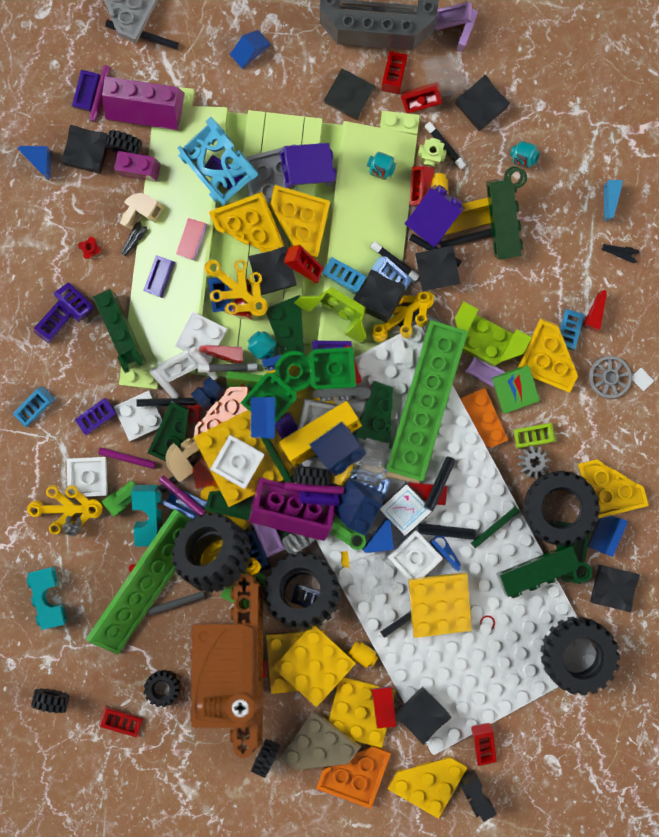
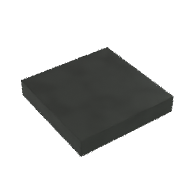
(349, 94)

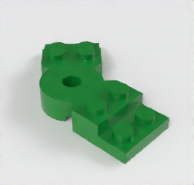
(320, 369)

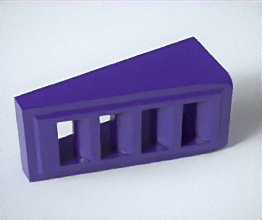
(78, 315)
(48, 317)
(104, 402)

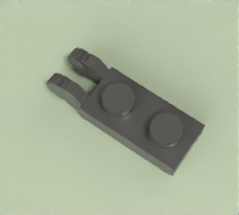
(342, 393)

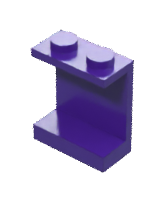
(307, 164)
(434, 215)

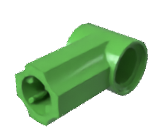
(118, 501)
(345, 534)

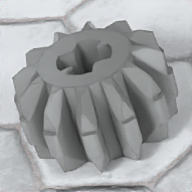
(531, 454)
(295, 543)

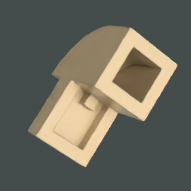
(140, 205)
(177, 459)

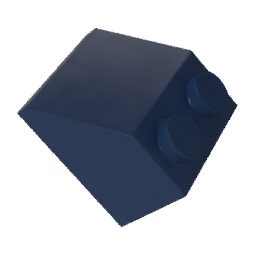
(338, 448)
(358, 506)

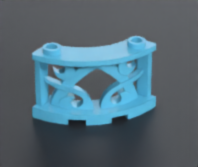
(240, 164)

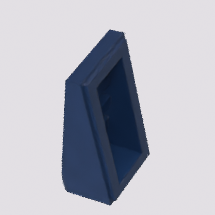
(265, 564)
(298, 587)

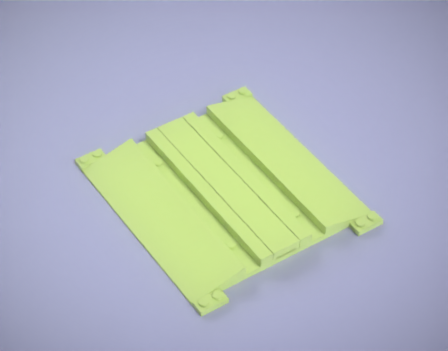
(359, 213)

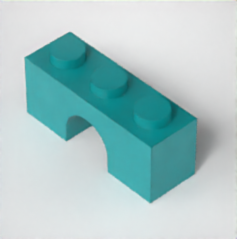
(146, 499)
(47, 614)

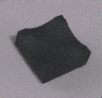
(482, 103)
(85, 149)
(437, 268)
(274, 271)
(380, 295)
(614, 588)
(423, 715)
(473, 790)

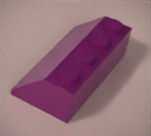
(142, 103)
(282, 511)

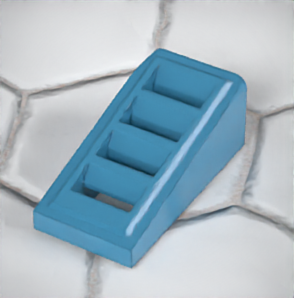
(611, 196)
(347, 270)
(571, 345)
(45, 395)

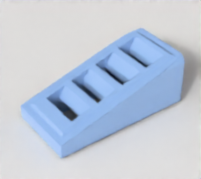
(382, 266)

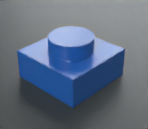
(270, 363)

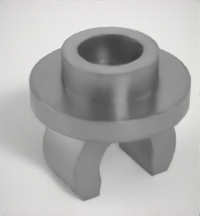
(72, 529)

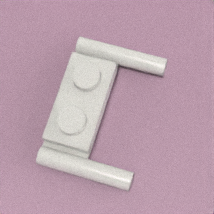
(178, 366)

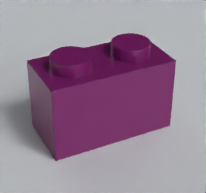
(137, 166)

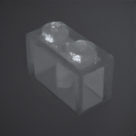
(372, 465)

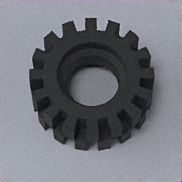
(123, 142)
(312, 476)
(151, 694)
(50, 700)
(265, 758)

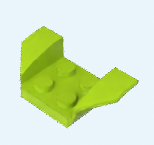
(343, 305)
(488, 340)

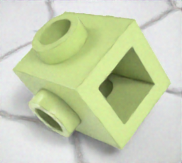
(432, 159)

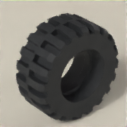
(561, 481)
(228, 563)
(284, 573)
(597, 673)

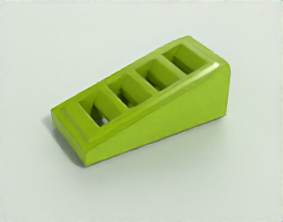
(551, 433)

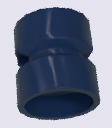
(208, 393)

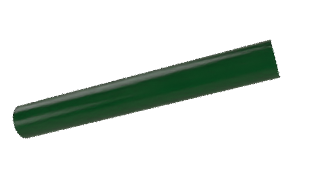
(277, 460)
(495, 527)

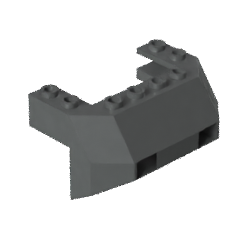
(378, 22)

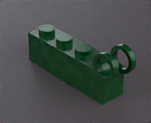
(503, 214)
(119, 330)
(541, 570)

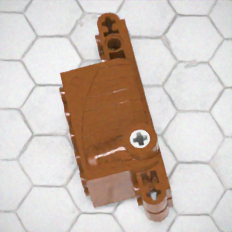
(230, 670)

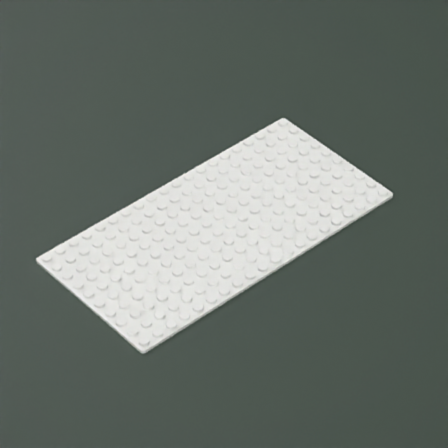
(477, 671)

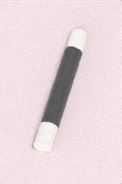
(227, 367)

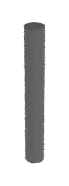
(176, 603)

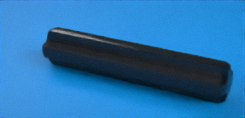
(439, 483)
(446, 531)

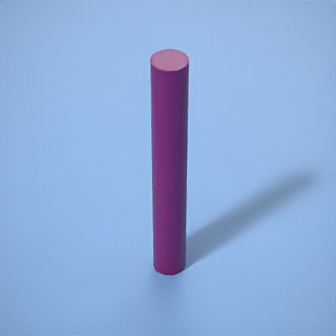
(98, 96)
(127, 458)
(313, 488)
(182, 496)

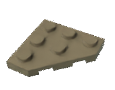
(319, 745)

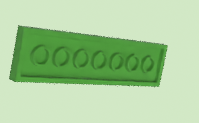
(426, 400)
(139, 589)

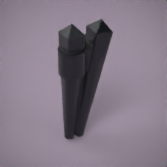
(136, 234)
(622, 252)

